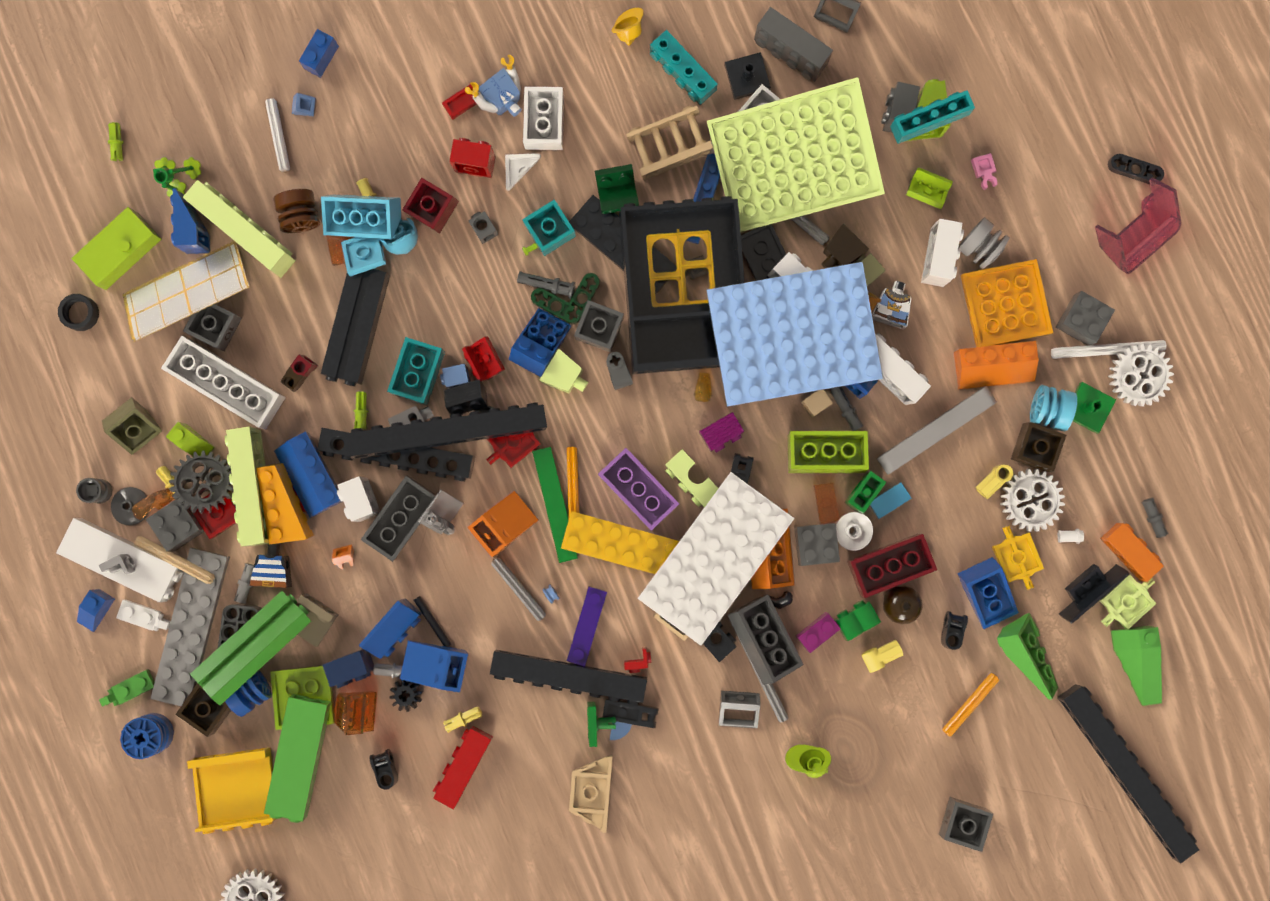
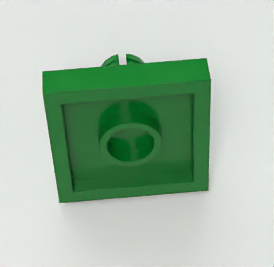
(1092, 407)
(596, 723)

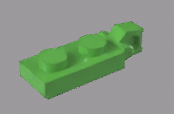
(129, 689)

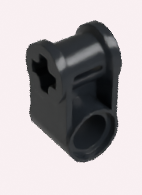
(953, 629)
(383, 768)

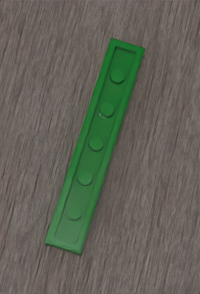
(553, 500)

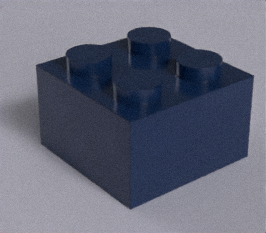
(344, 669)

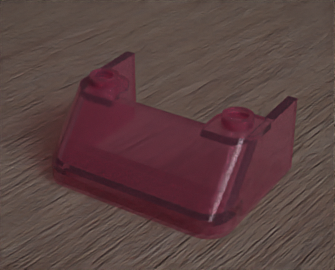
(1145, 234)

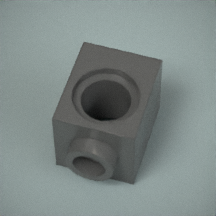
(486, 234)

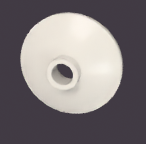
(862, 534)

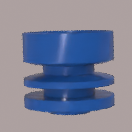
(252, 692)
(156, 731)

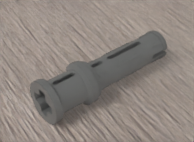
(555, 286)

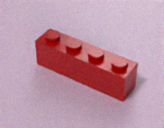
(463, 766)

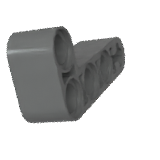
(228, 620)

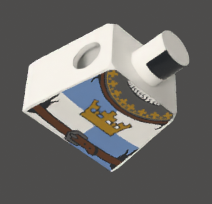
(893, 307)

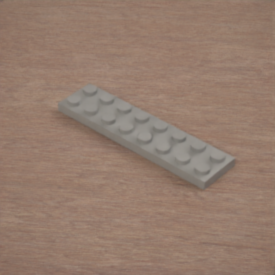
(189, 629)

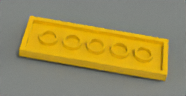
(616, 543)

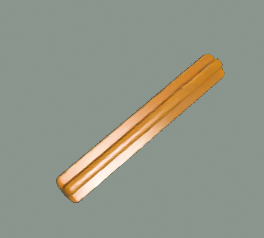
(572, 476)
(970, 705)

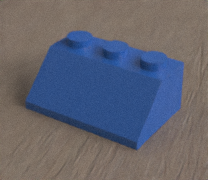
(391, 629)

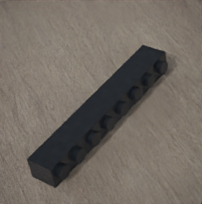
(569, 676)

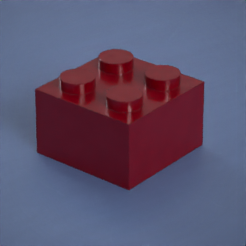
(430, 205)

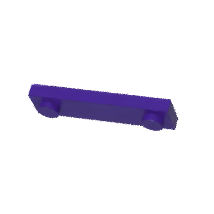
(586, 626)

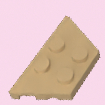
(591, 792)

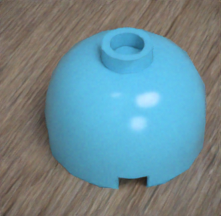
(404, 238)

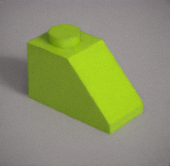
(189, 440)

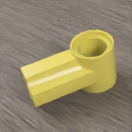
(993, 482)
(878, 657)

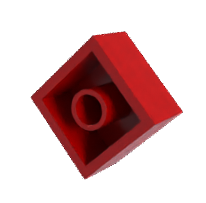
(472, 157)

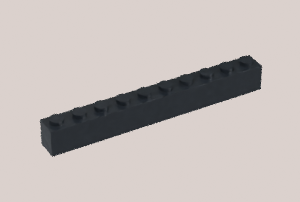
(446, 431)
(1128, 773)

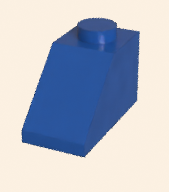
(94, 608)

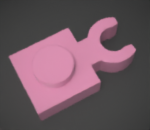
(984, 168)

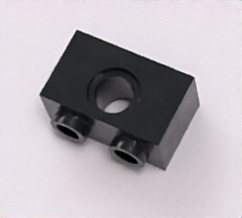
(723, 647)

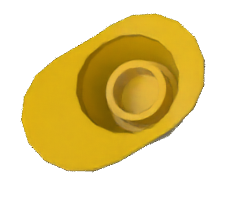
(629, 25)

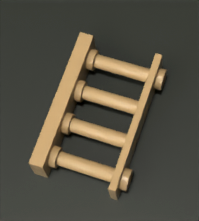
(684, 154)

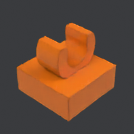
(343, 555)

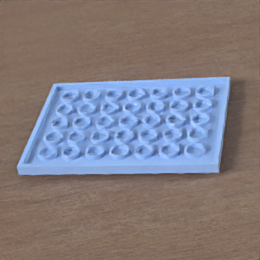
(794, 334)

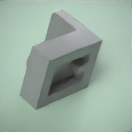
(117, 563)

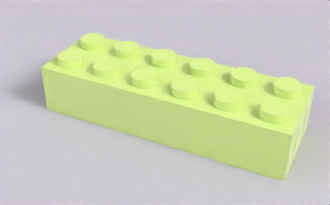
(240, 227)
(244, 457)

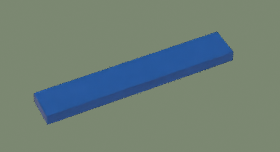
(707, 184)

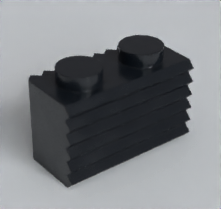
(466, 397)

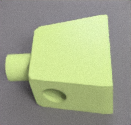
(563, 374)

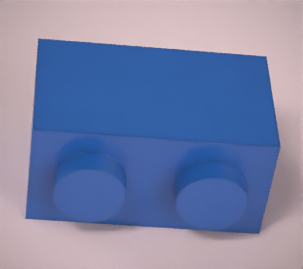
(318, 53)

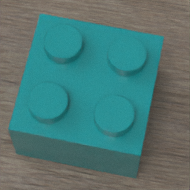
(549, 227)

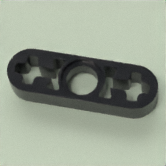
(1124, 159)

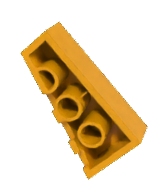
(281, 506)

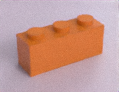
(1132, 551)

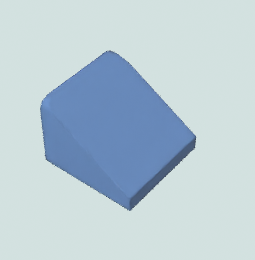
(303, 105)

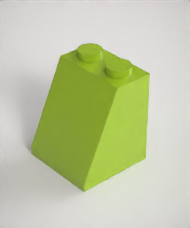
(930, 92)

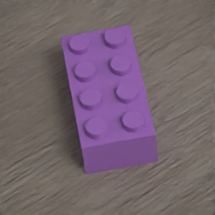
(638, 489)

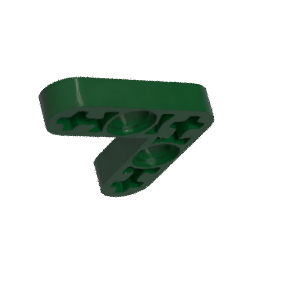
(567, 306)

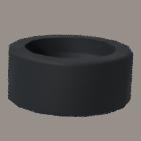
(65, 305)

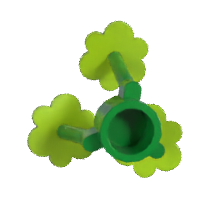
(165, 173)

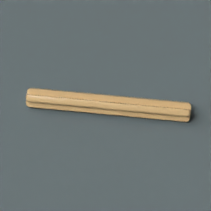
(174, 560)

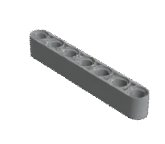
(936, 430)

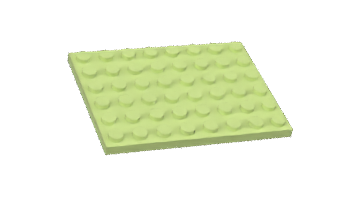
(797, 155)

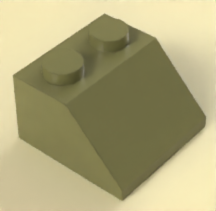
(131, 426)

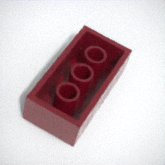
(892, 565)

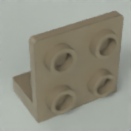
(320, 617)

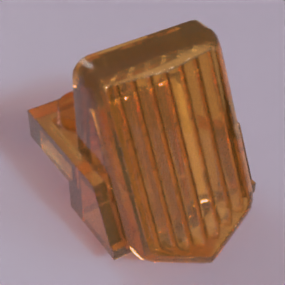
(355, 712)

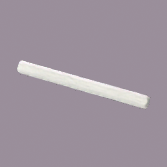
(1104, 349)

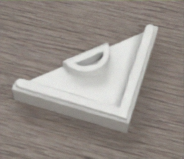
(517, 166)

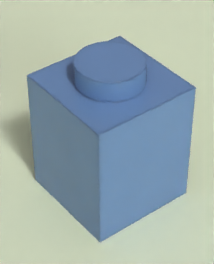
(455, 376)

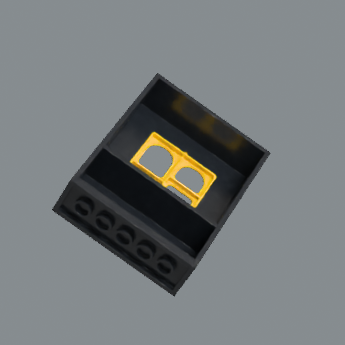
(680, 332)

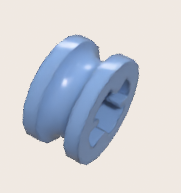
(550, 594)

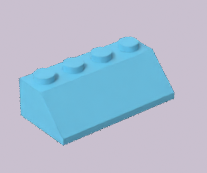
(360, 216)

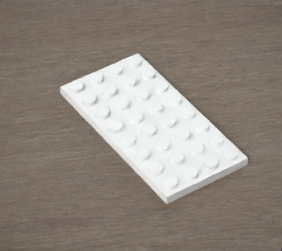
(716, 558)

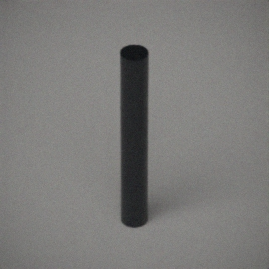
(432, 622)

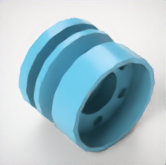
(1053, 408)

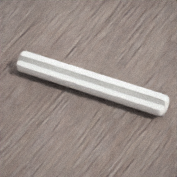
(277, 134)

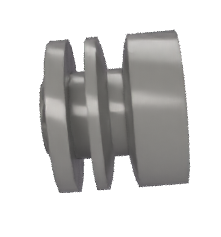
(984, 243)

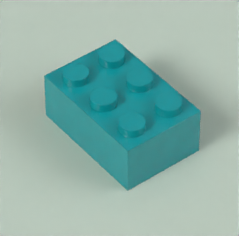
(416, 371)

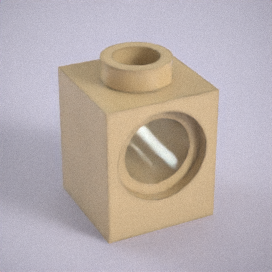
(817, 402)

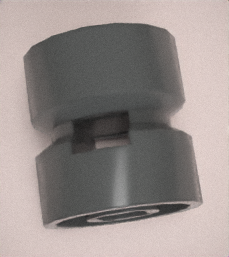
(94, 490)

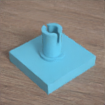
(362, 254)

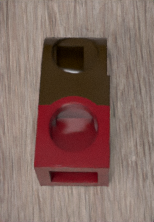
(298, 372)

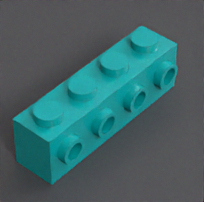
(683, 67)
(932, 116)

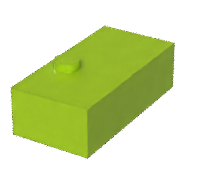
(116, 248)
(828, 452)

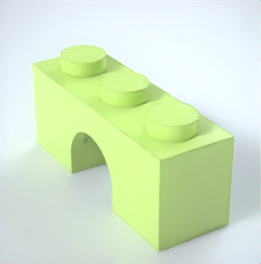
(679, 468)

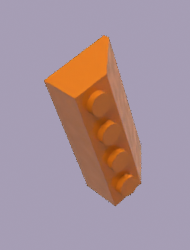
(996, 365)
(777, 567)

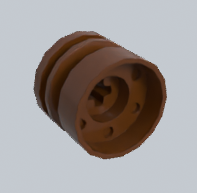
(296, 210)

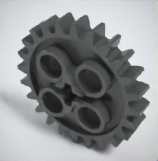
(186, 473)

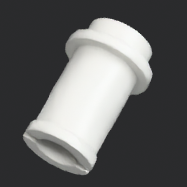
(1070, 536)

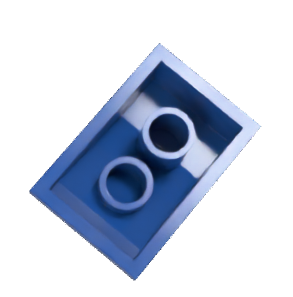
(988, 592)

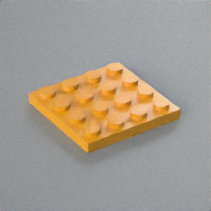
(1006, 303)

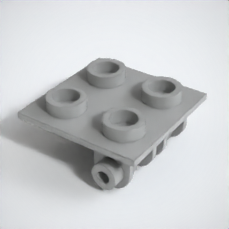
(441, 513)

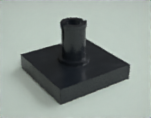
(746, 75)

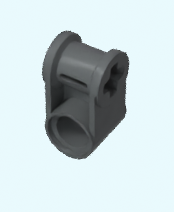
(619, 374)

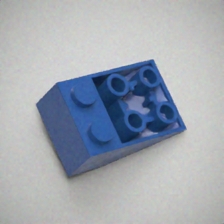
(188, 229)
(539, 342)
(434, 666)

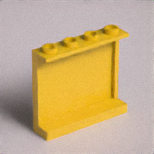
(232, 789)

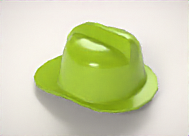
(808, 760)

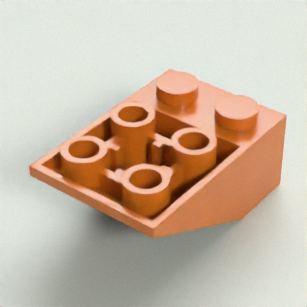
(503, 524)

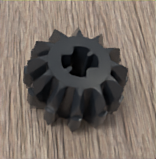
(411, 700)

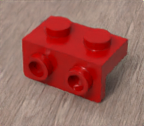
(483, 359)

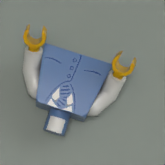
(500, 91)

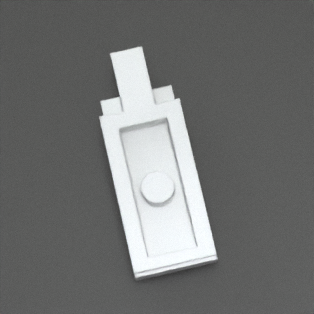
(142, 616)

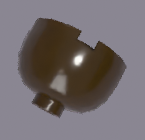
(902, 604)

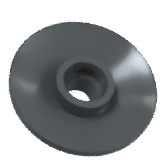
(126, 495)

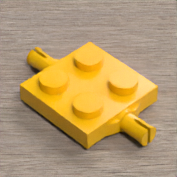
(1018, 557)

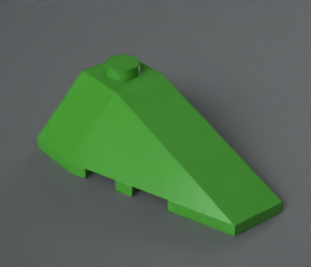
(1023, 649)
(1141, 659)

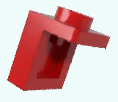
(635, 665)

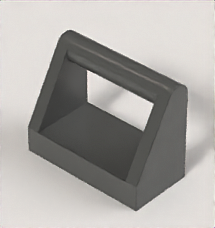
(853, 4)
(739, 701)

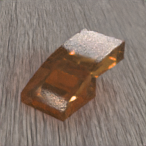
(158, 500)

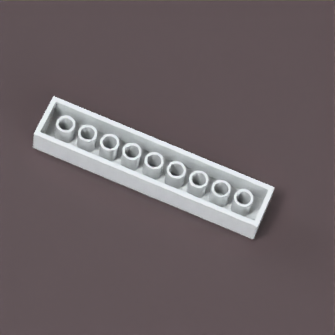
(896, 373)

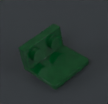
(616, 188)

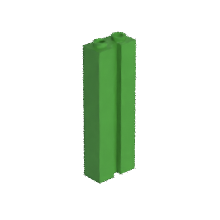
(251, 647)
(297, 758)

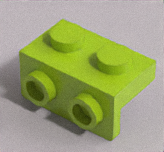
(929, 188)

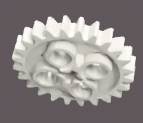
(1126, 366)
(1038, 516)
(256, 883)

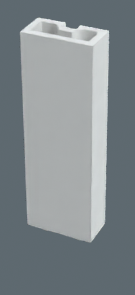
(94, 545)

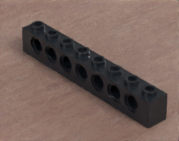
(465, 463)

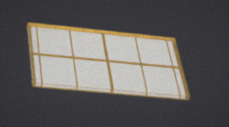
(184, 291)

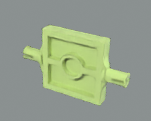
(1127, 602)

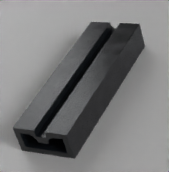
(355, 327)

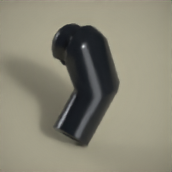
(783, 601)

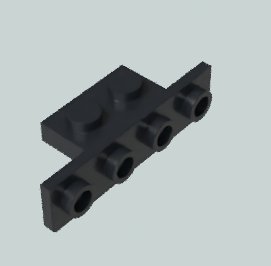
(1089, 589)

